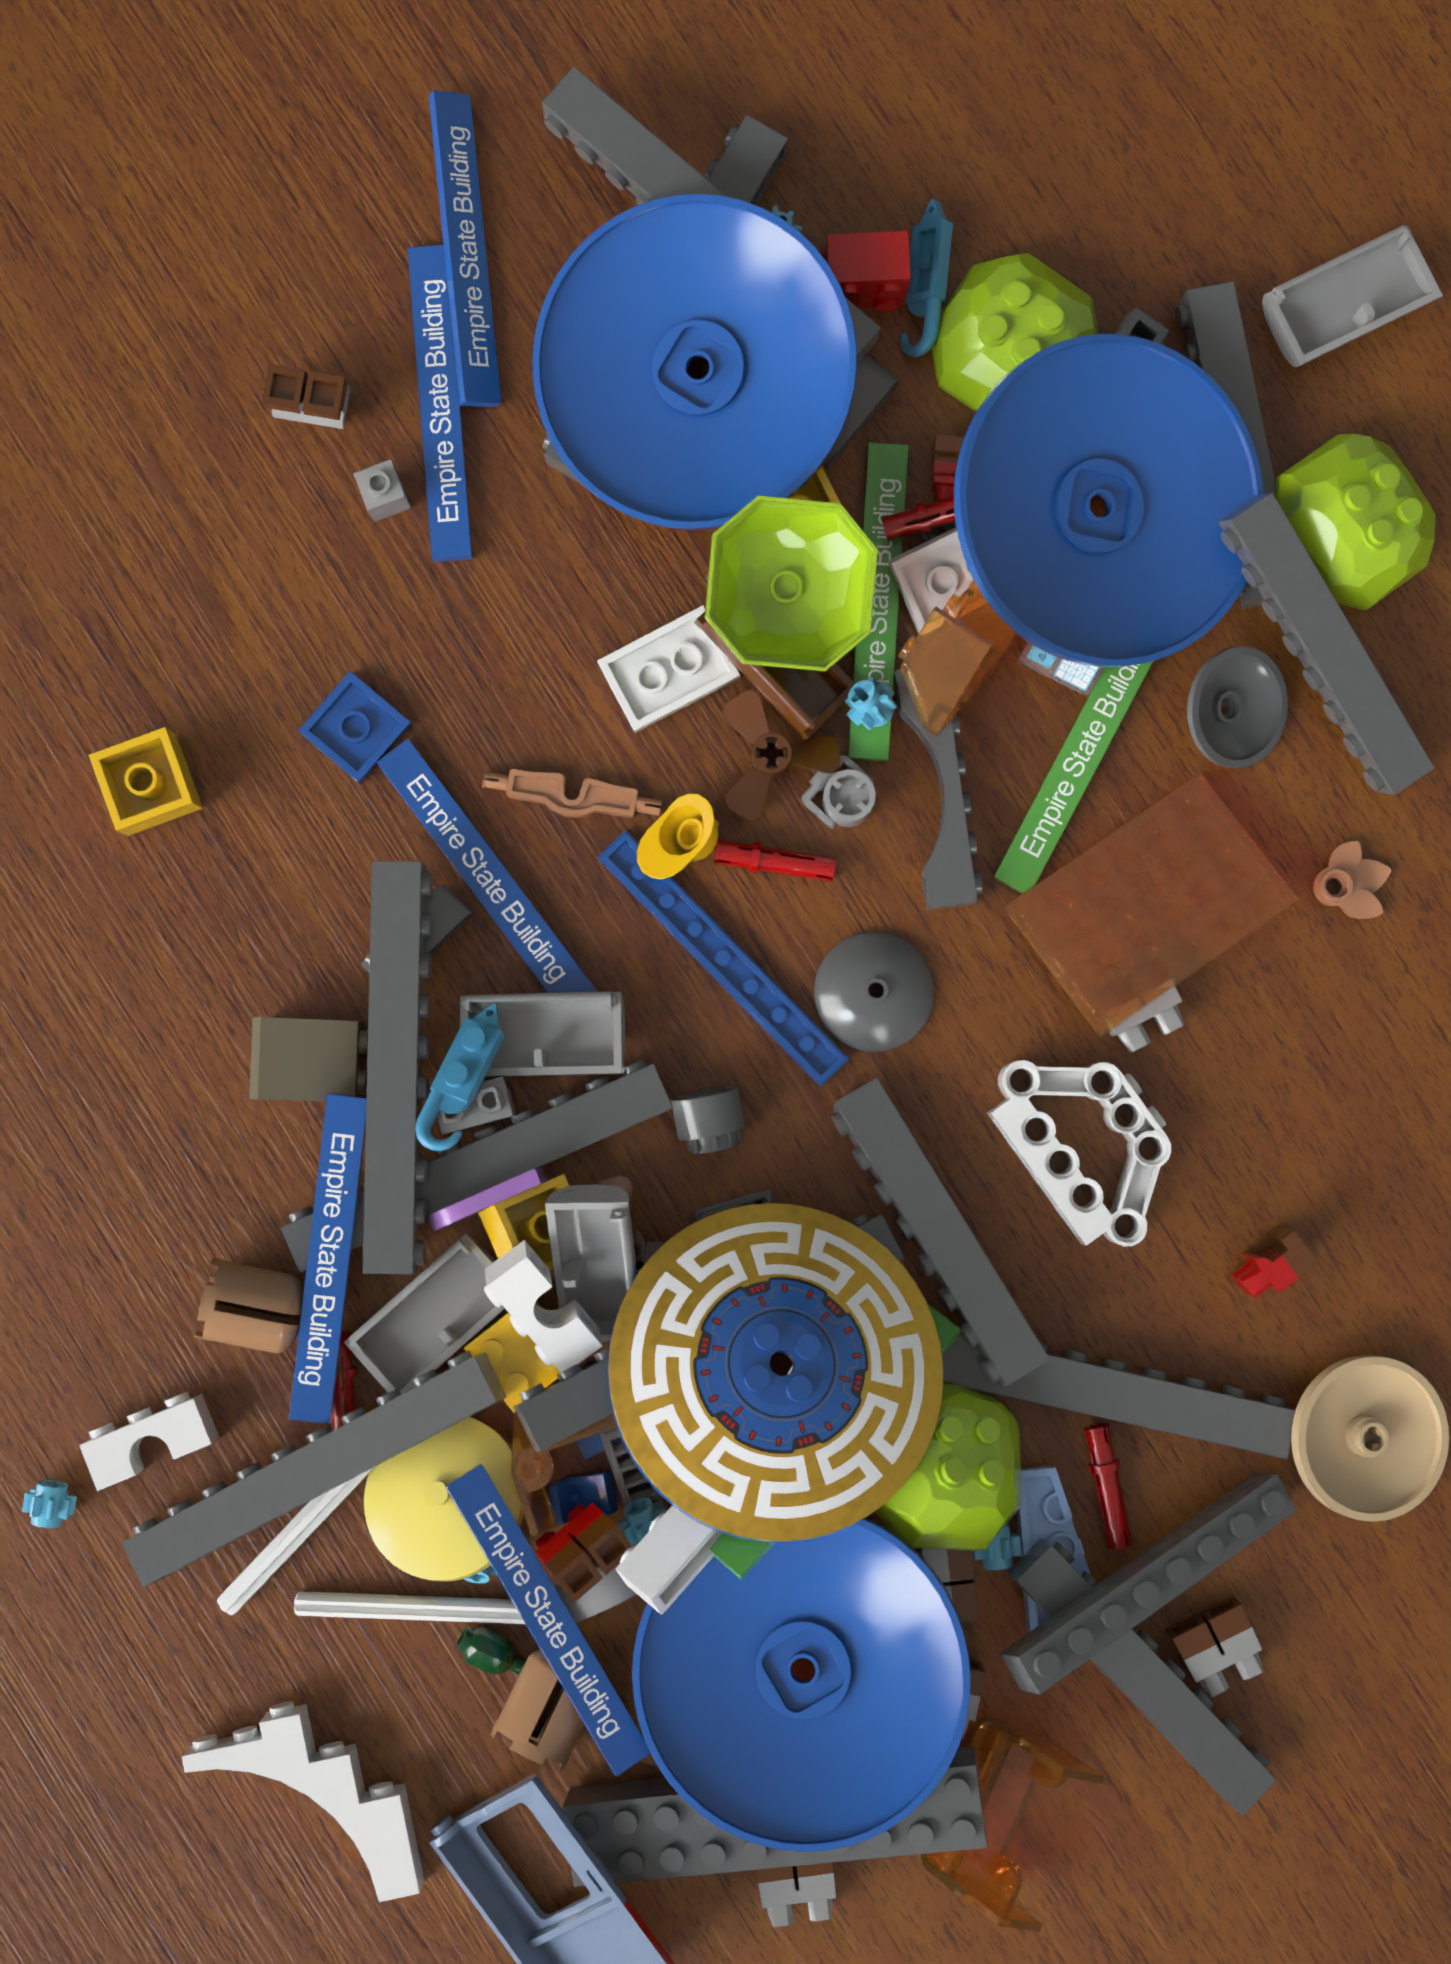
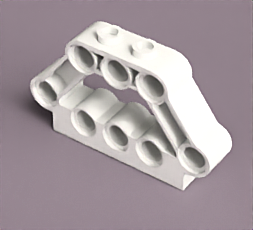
(1138, 1174)

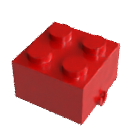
(870, 267)

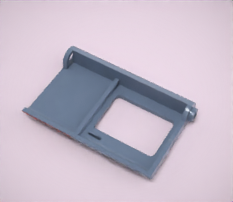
(589, 1931)

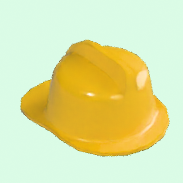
(678, 837)

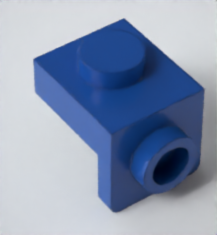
(583, 1490)

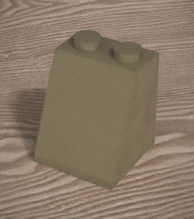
(307, 1058)

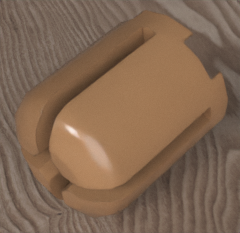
(256, 1289)
(524, 1709)

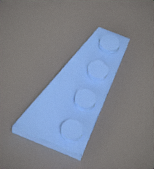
(1048, 1517)

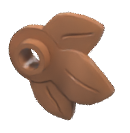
(1356, 882)

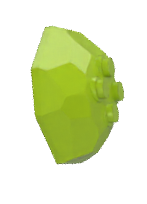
(1000, 319)
(1358, 517)
(791, 583)
(965, 1480)

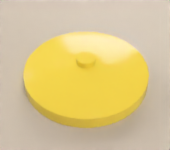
(413, 1512)

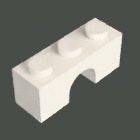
(560, 1335)
(115, 1455)

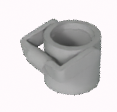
(846, 795)

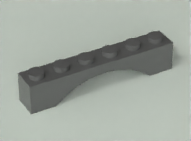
(949, 872)

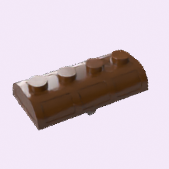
(799, 695)

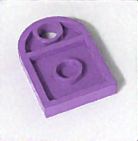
(486, 1198)

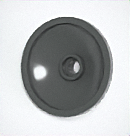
(1237, 707)
(844, 997)

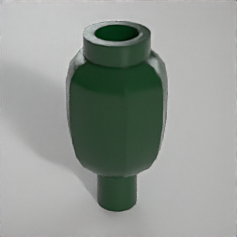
(489, 1651)

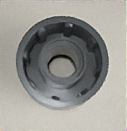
(709, 1118)

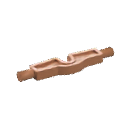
(593, 797)

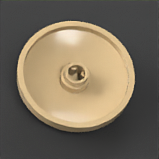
(1370, 1438)

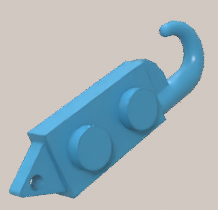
(928, 275)
(460, 1075)

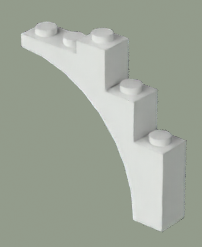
(333, 1778)

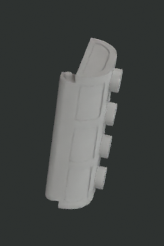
(1349, 296)
(555, 1032)
(592, 1249)
(427, 1318)

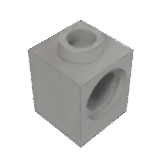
(382, 490)

